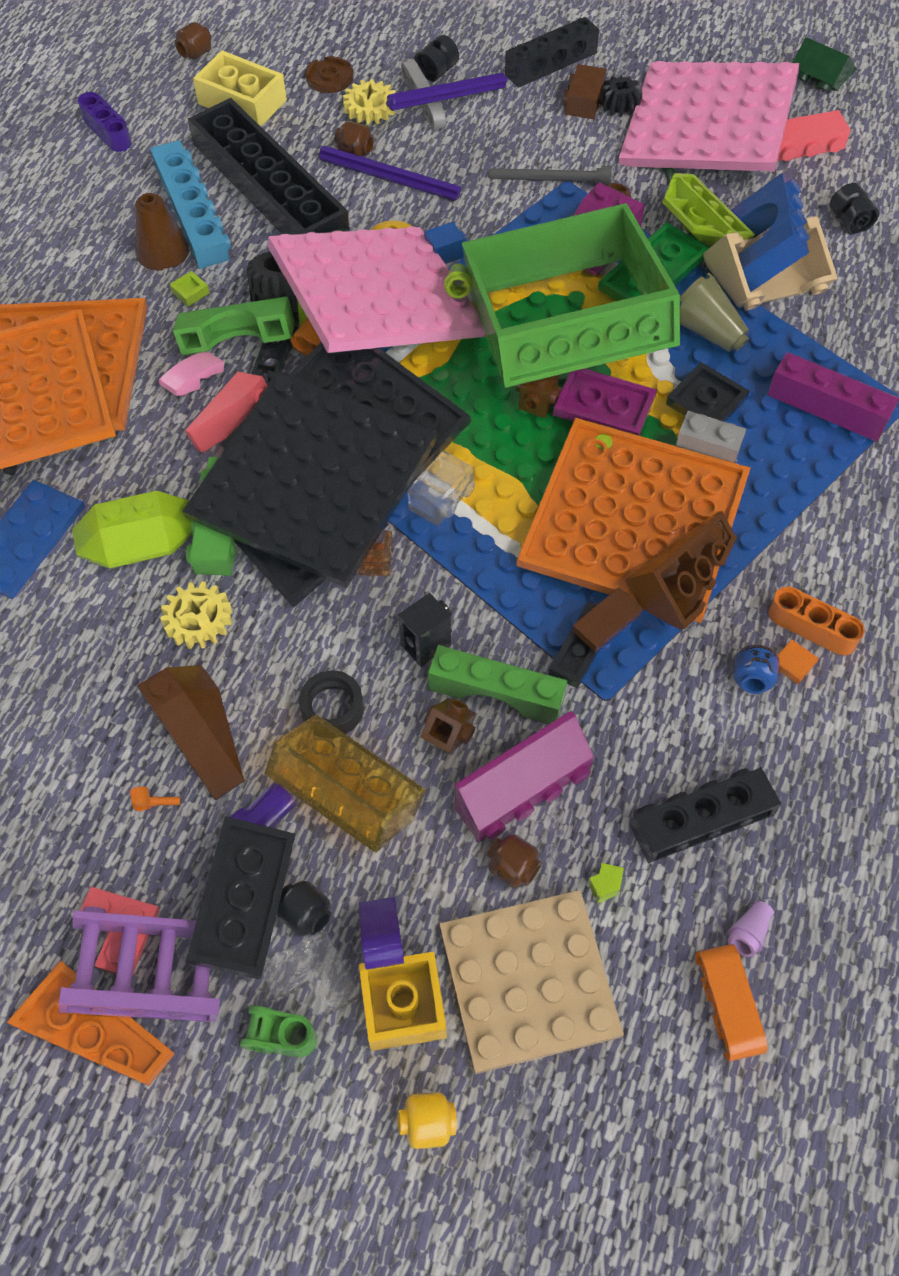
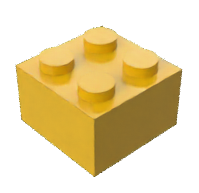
(403, 1003)

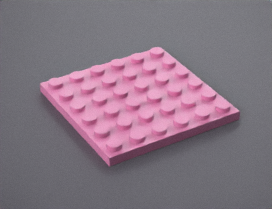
(711, 116)
(373, 288)

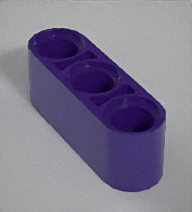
(104, 121)
(380, 933)

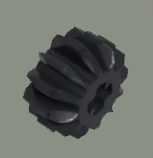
(620, 95)

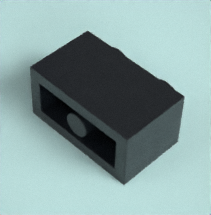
(424, 628)

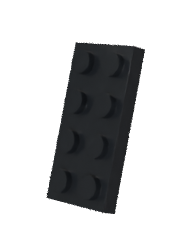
(241, 898)

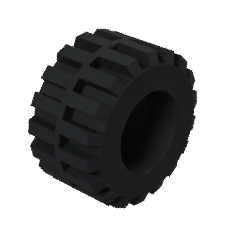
(268, 281)

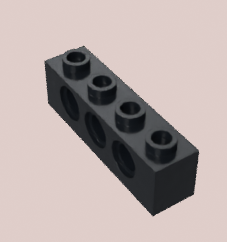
(551, 52)
(750, 787)

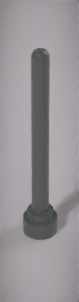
(601, 174)

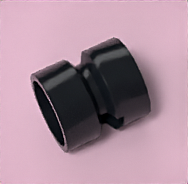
(437, 57)
(854, 208)

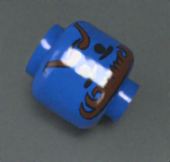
(756, 668)

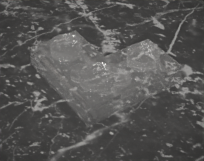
(312, 963)

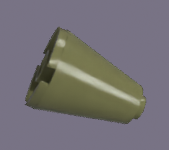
(711, 314)

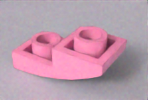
(187, 374)

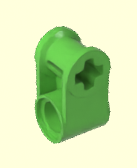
(271, 1031)

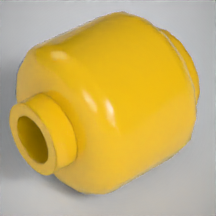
(427, 1120)

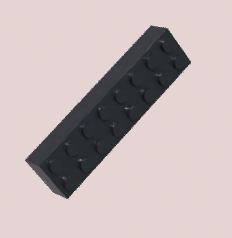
(265, 171)

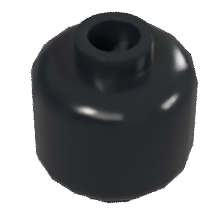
(304, 908)

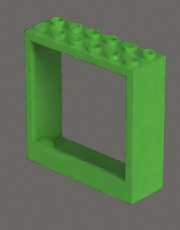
(582, 336)

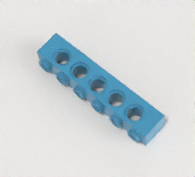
(190, 204)

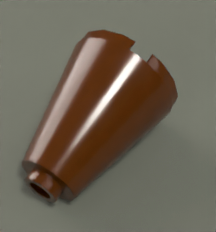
(157, 235)

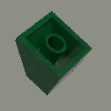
(823, 65)

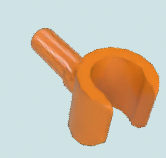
(142, 801)

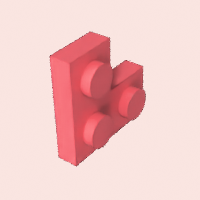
(118, 904)

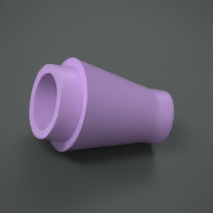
(751, 929)

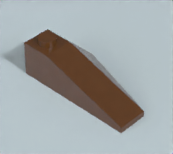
(678, 577)
(195, 719)

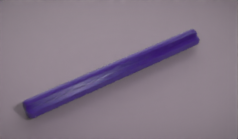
(445, 91)
(390, 173)

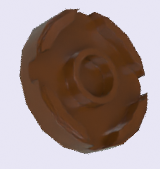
(329, 75)

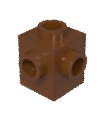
(538, 395)
(449, 725)

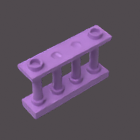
(121, 999)

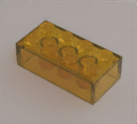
(344, 782)

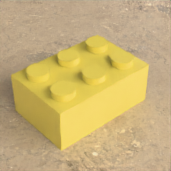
(250, 85)

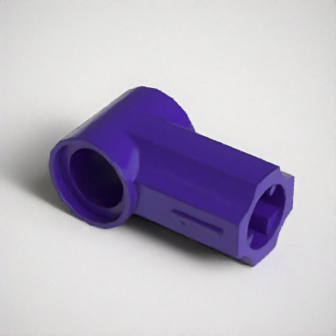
(268, 807)

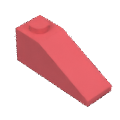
(226, 410)

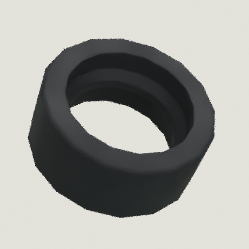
(329, 680)

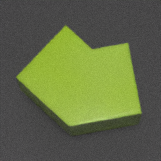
(606, 883)

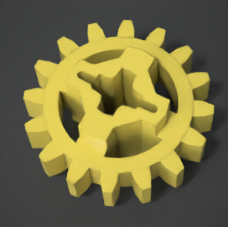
(368, 101)
(184, 625)

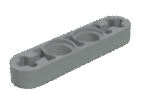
(415, 79)

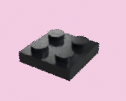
(707, 394)

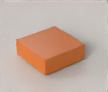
(796, 661)

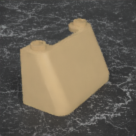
(807, 274)

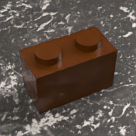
(584, 91)

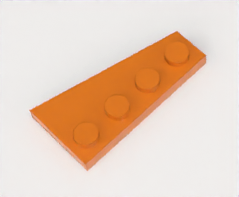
(103, 1039)

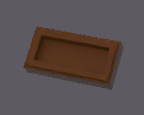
(607, 619)

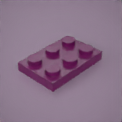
(605, 401)

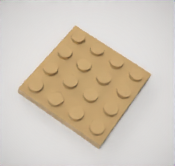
(529, 981)

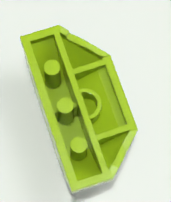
(701, 210)
(132, 529)

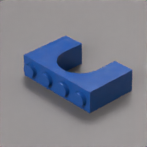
(785, 242)

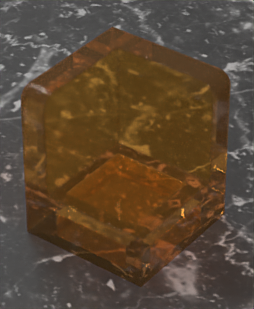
(379, 558)

